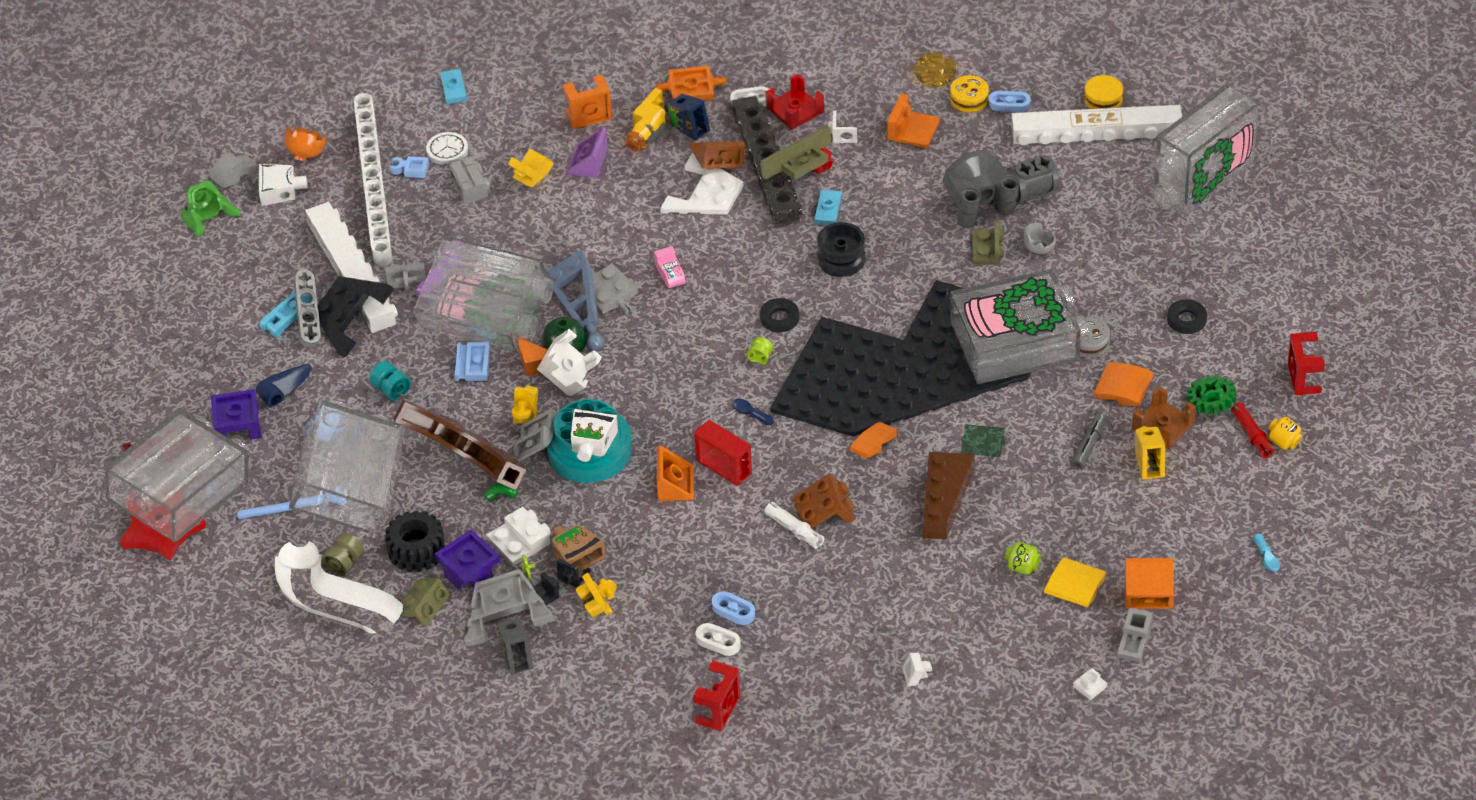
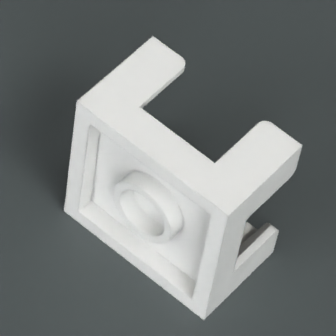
(566, 365)

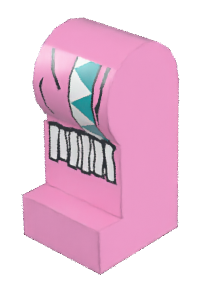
(669, 267)

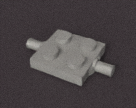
(611, 289)

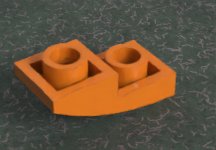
(871, 440)

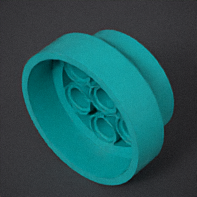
(598, 468)

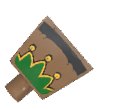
(577, 546)

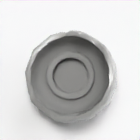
(1035, 237)

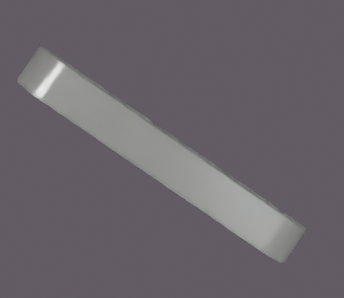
(307, 308)

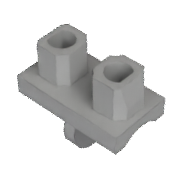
(405, 275)

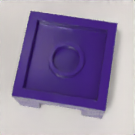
(236, 412)

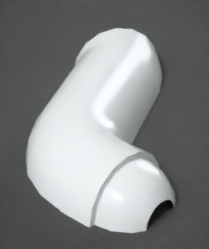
(332, 586)

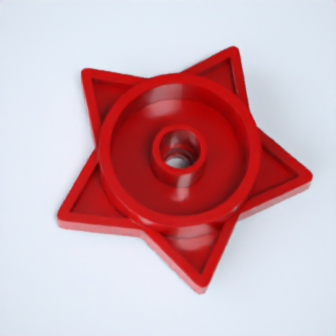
(143, 536)

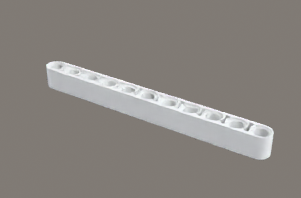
(372, 179)

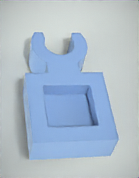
(414, 166)

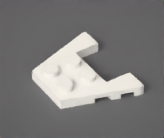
(712, 195)

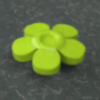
(526, 567)

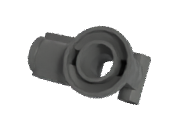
(981, 178)

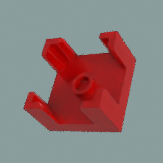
(795, 105)
(1301, 364)
(722, 697)

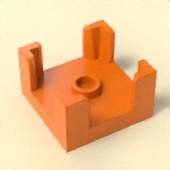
(590, 105)

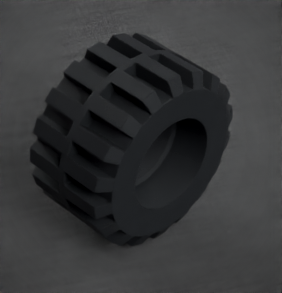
(410, 527)

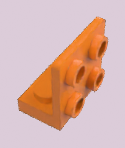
(910, 126)

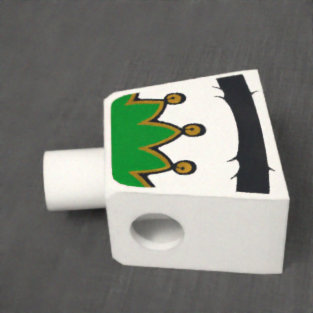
(592, 433)

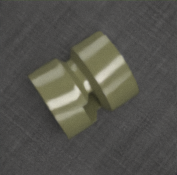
(342, 554)

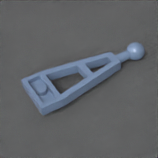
(564, 274)

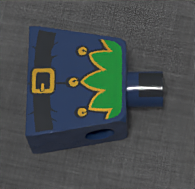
(687, 114)

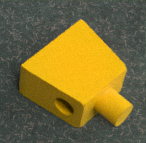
(1148, 441)

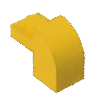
(532, 168)

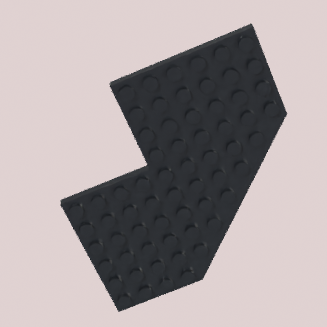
(863, 377)

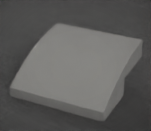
(535, 435)

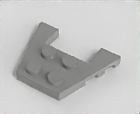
(500, 598)

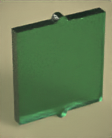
(983, 440)

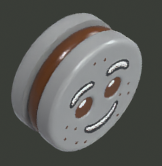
(1098, 339)

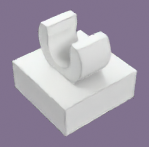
(915, 669)
(1090, 684)

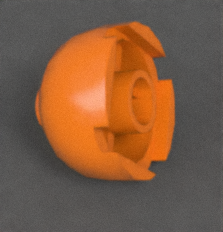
(304, 143)

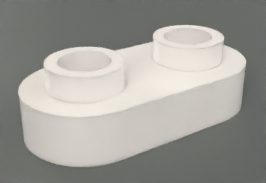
(748, 92)
(719, 639)

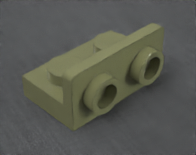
(987, 247)

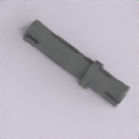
(1092, 433)

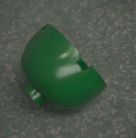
(560, 325)

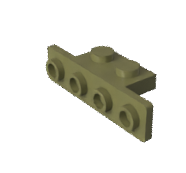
(800, 156)

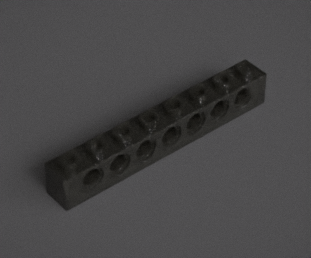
(759, 145)

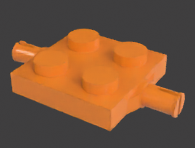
(693, 82)

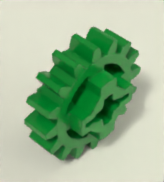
(1212, 394)

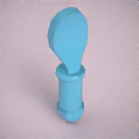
(1270, 560)

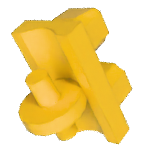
(524, 404)
(590, 588)

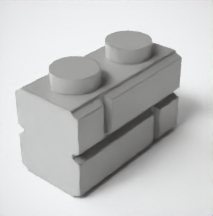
(469, 179)

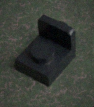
(547, 588)

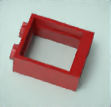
(734, 468)

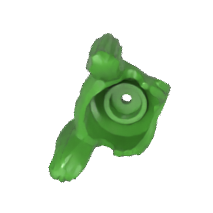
(203, 204)

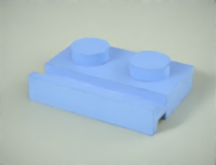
(472, 361)

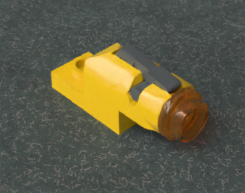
(648, 121)

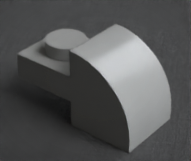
(230, 168)
(1135, 634)

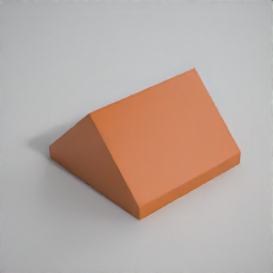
(674, 476)

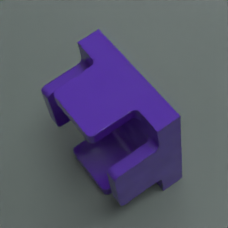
(467, 560)

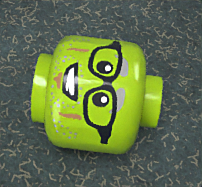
(1023, 558)

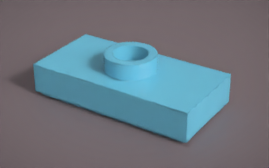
(453, 86)
(828, 207)

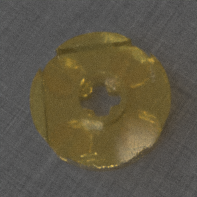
(944, 71)

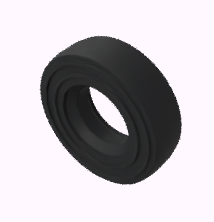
(779, 304)
(1187, 327)

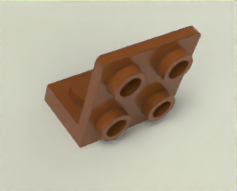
(719, 154)

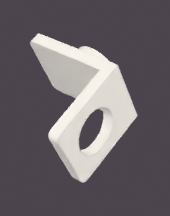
(837, 131)

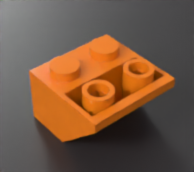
(1149, 583)

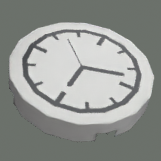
(447, 148)

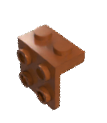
(824, 500)

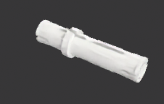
(801, 529)

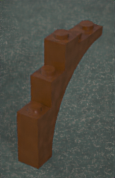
(497, 463)

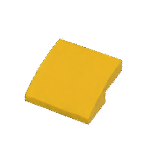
(1075, 582)

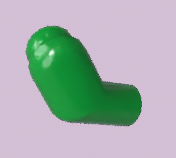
(498, 489)

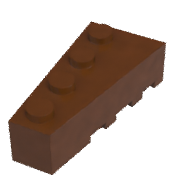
(945, 486)

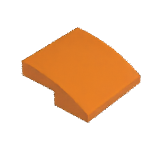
(1123, 383)

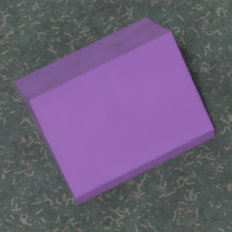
(589, 155)

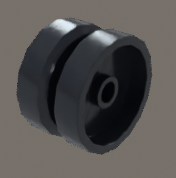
(841, 249)

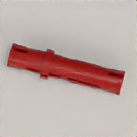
(1256, 436)

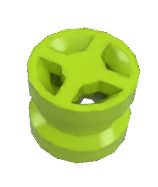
(760, 350)

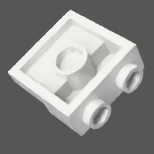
(520, 536)

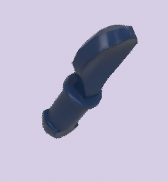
(744, 407)

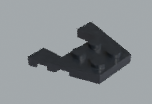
(343, 303)

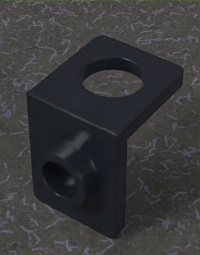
(569, 573)

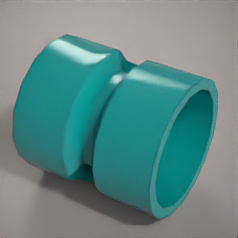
(389, 380)

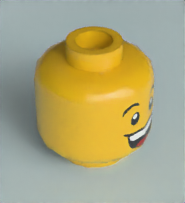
(1285, 433)

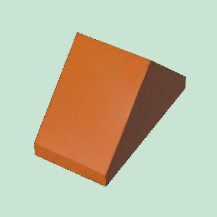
(531, 356)

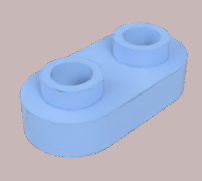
(1009, 101)
(735, 608)

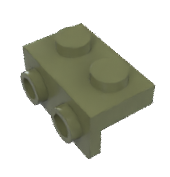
(424, 600)

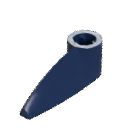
(277, 386)

